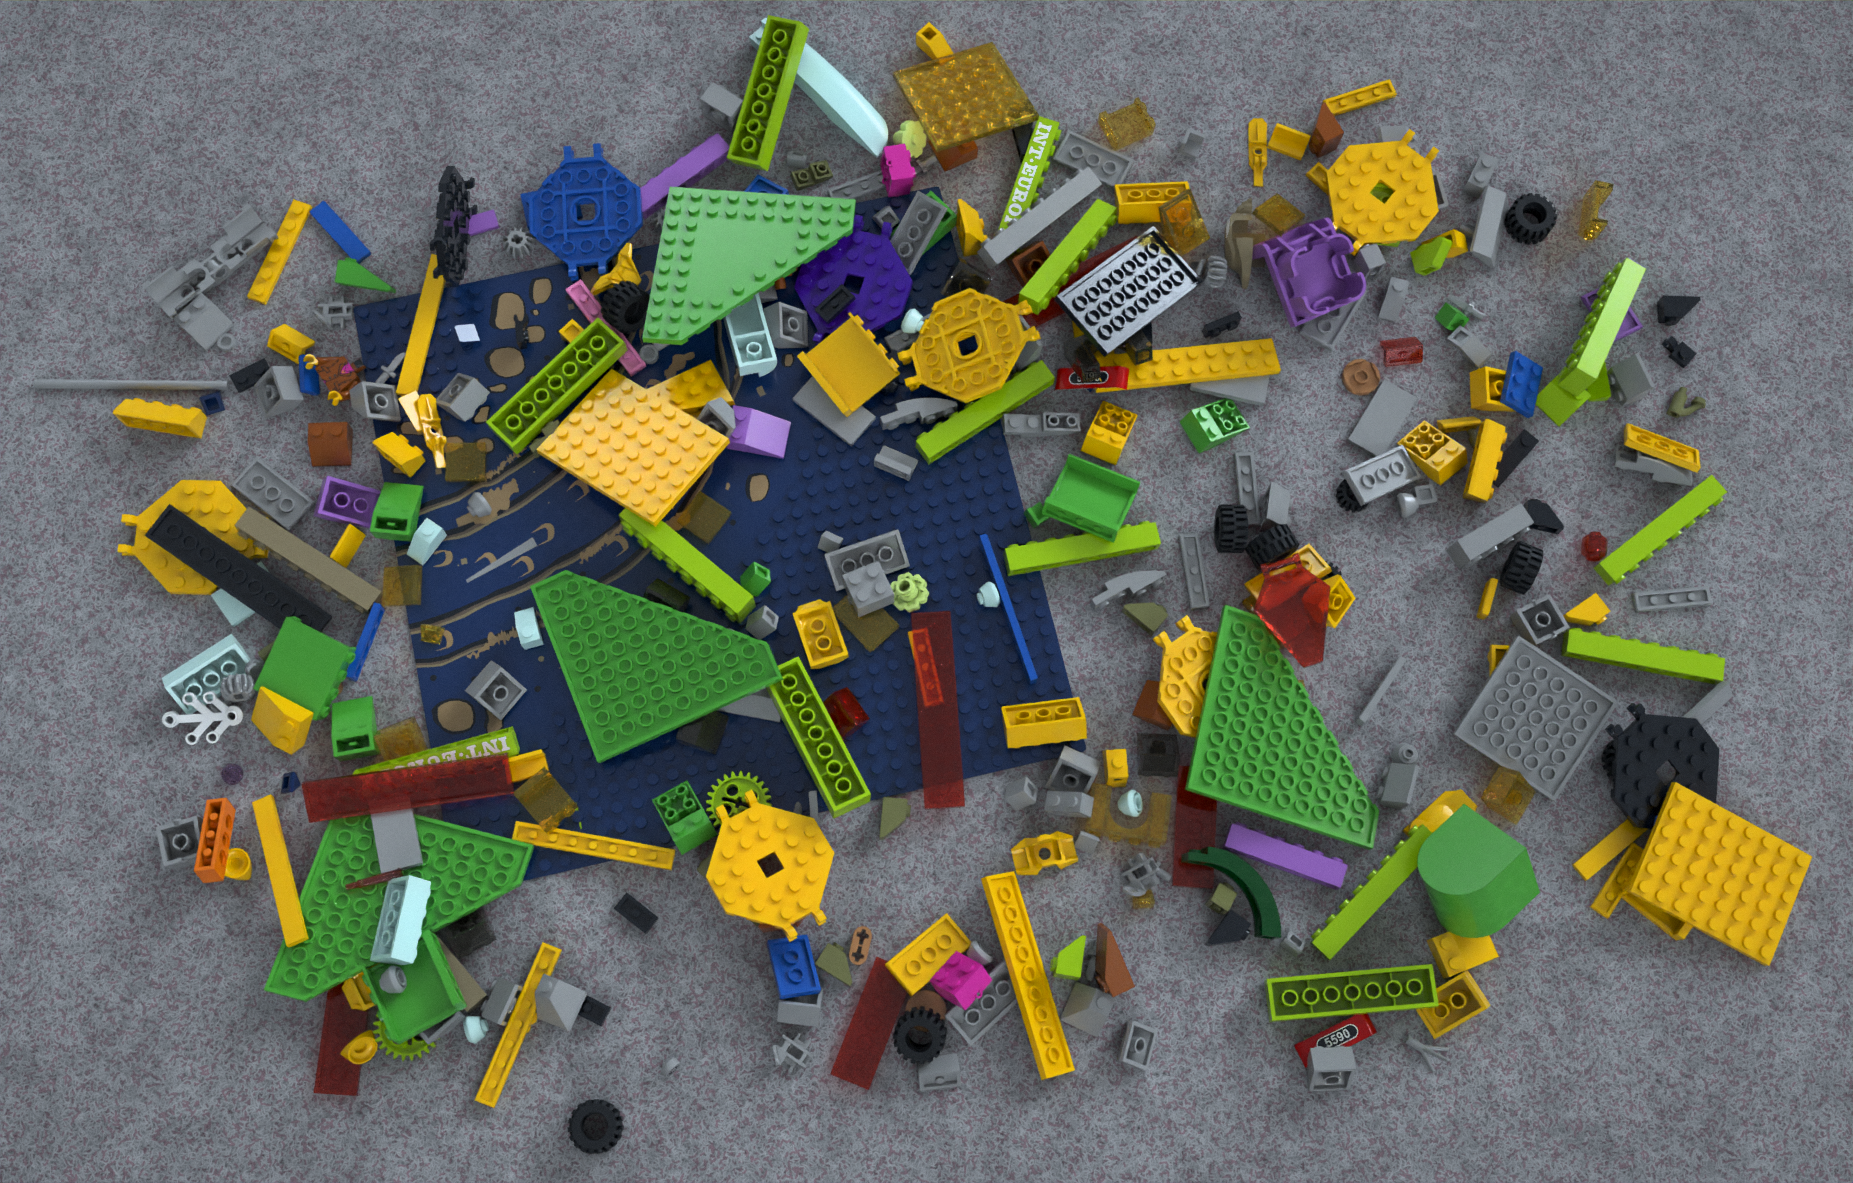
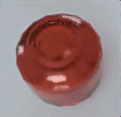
(1594, 546)

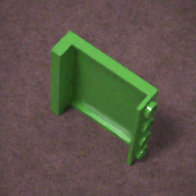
(1091, 498)
(306, 667)
(428, 997)

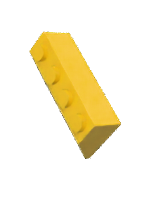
(1141, 201)
(161, 417)
(1484, 461)
(1044, 722)

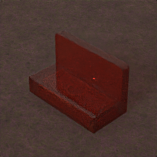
(1402, 351)

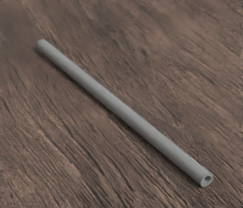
(130, 384)

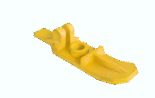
(1257, 141)
(430, 419)

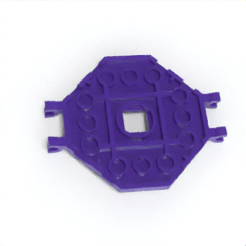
(864, 256)

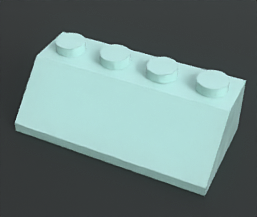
(206, 672)
(401, 920)

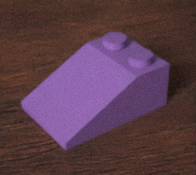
(759, 433)
(346, 502)

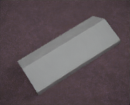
(1489, 225)
(917, 229)
(886, 548)
(756, 705)
(986, 1011)

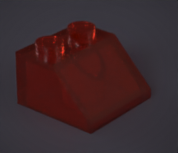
(845, 712)

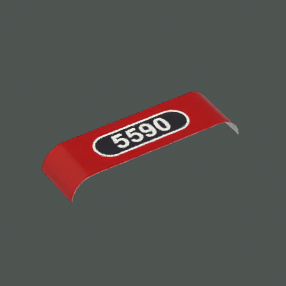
(1110, 376)
(1344, 1034)

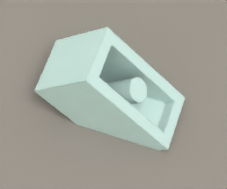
(425, 541)
(528, 628)

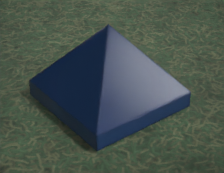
(290, 782)

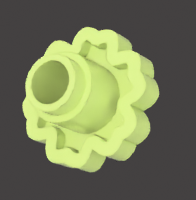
(912, 136)
(909, 592)

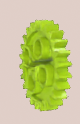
(743, 784)
(402, 1049)

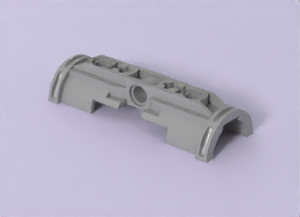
(241, 231)

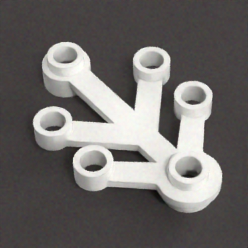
(206, 717)

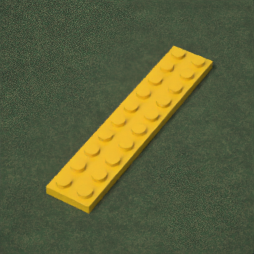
(1197, 364)
(1027, 975)

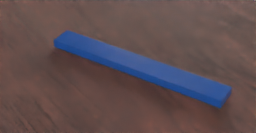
(1008, 609)

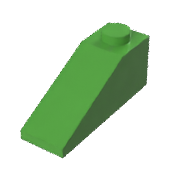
(355, 275)

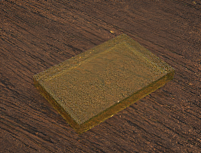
(1278, 214)
(869, 628)

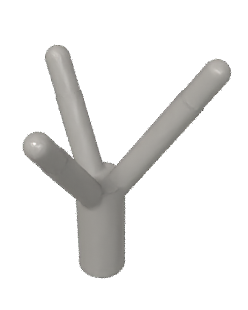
(1427, 1049)

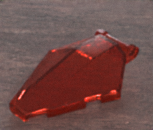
(1295, 609)

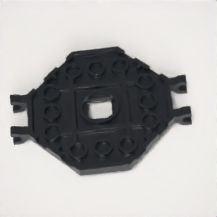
(452, 229)
(1647, 746)

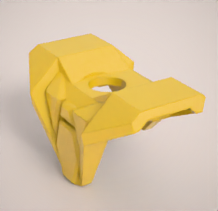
(623, 271)
(1027, 857)

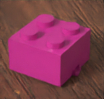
(897, 170)
(961, 980)

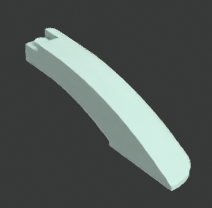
(837, 98)
(750, 338)

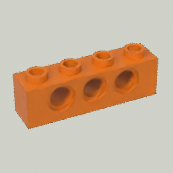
(214, 840)

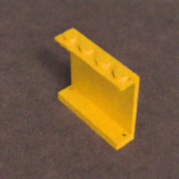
(850, 365)

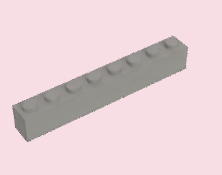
(1039, 217)

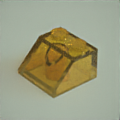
(1508, 794)

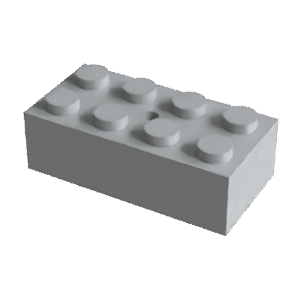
(1490, 537)

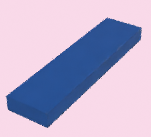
(340, 232)
(365, 641)

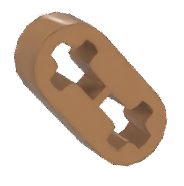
(855, 944)

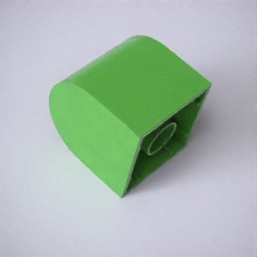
(1475, 875)

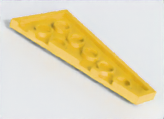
(693, 388)

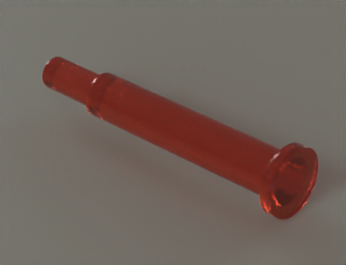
(375, 879)

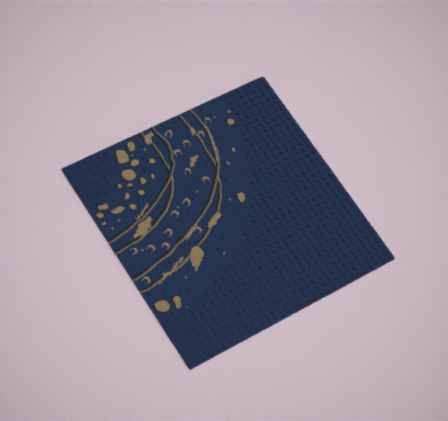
(774, 521)

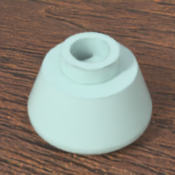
(912, 322)
(988, 595)
(1131, 803)
(475, 1028)

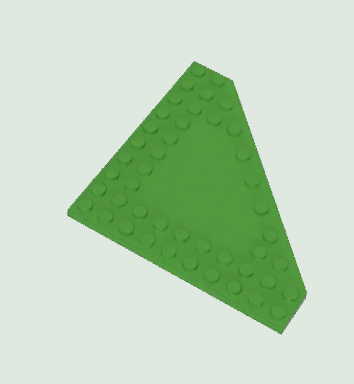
(729, 247)
(643, 664)
(1268, 744)
(464, 872)

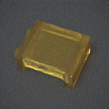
(1127, 124)
(1590, 225)
(545, 800)

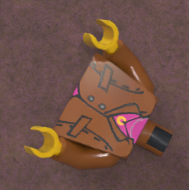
(336, 374)

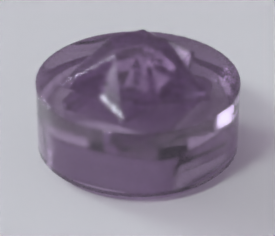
(232, 774)

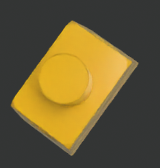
(1115, 767)

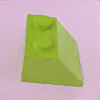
(1558, 402)
(1069, 961)

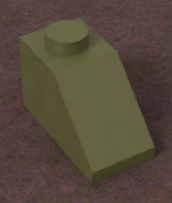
(1146, 615)
(893, 815)
(1221, 898)
(835, 963)

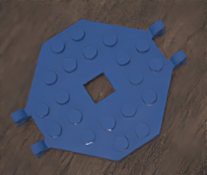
(578, 183)

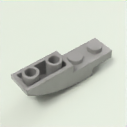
(923, 408)
(1041, 425)
(1660, 469)
(1133, 583)

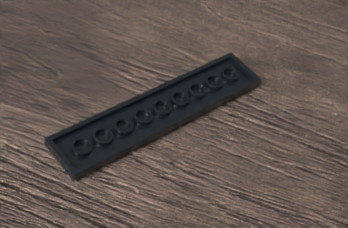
(233, 571)

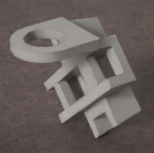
(335, 316)
(1145, 875)
(793, 1054)

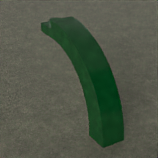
(1258, 894)

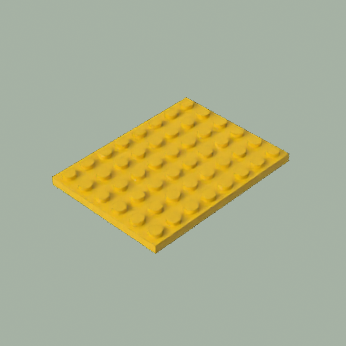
(633, 447)
(1719, 874)

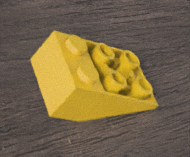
(1109, 432)
(1434, 452)

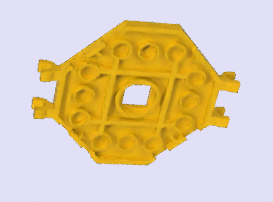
(1400, 169)
(957, 318)
(208, 505)
(1182, 671)
(784, 895)

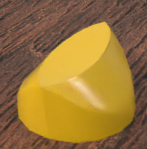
(238, 865)
(360, 1048)

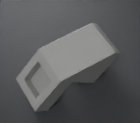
(1470, 346)

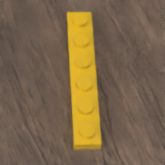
(279, 252)

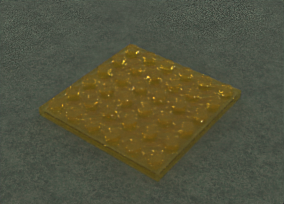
(965, 96)

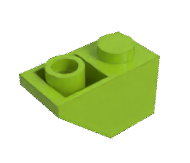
(1430, 256)

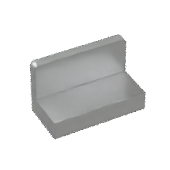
(895, 463)
(940, 1073)

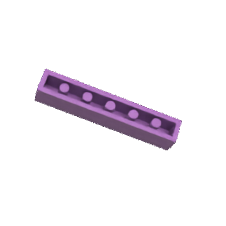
(683, 173)
(1285, 856)

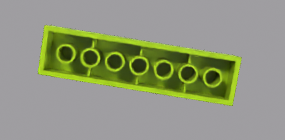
(768, 93)
(1601, 327)
(557, 385)
(691, 565)
(818, 740)
(1351, 993)

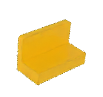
(1288, 141)
(289, 342)
(527, 765)

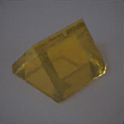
(431, 633)
(1144, 901)

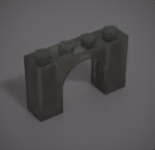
(1080, 355)

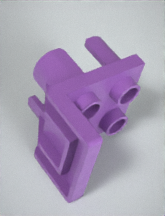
(1311, 270)

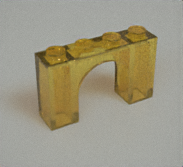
(1151, 832)

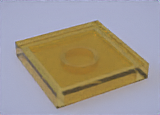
(465, 462)
(704, 517)
(402, 585)

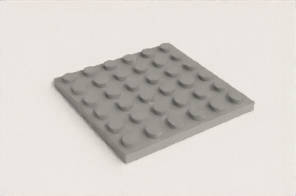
(1535, 717)

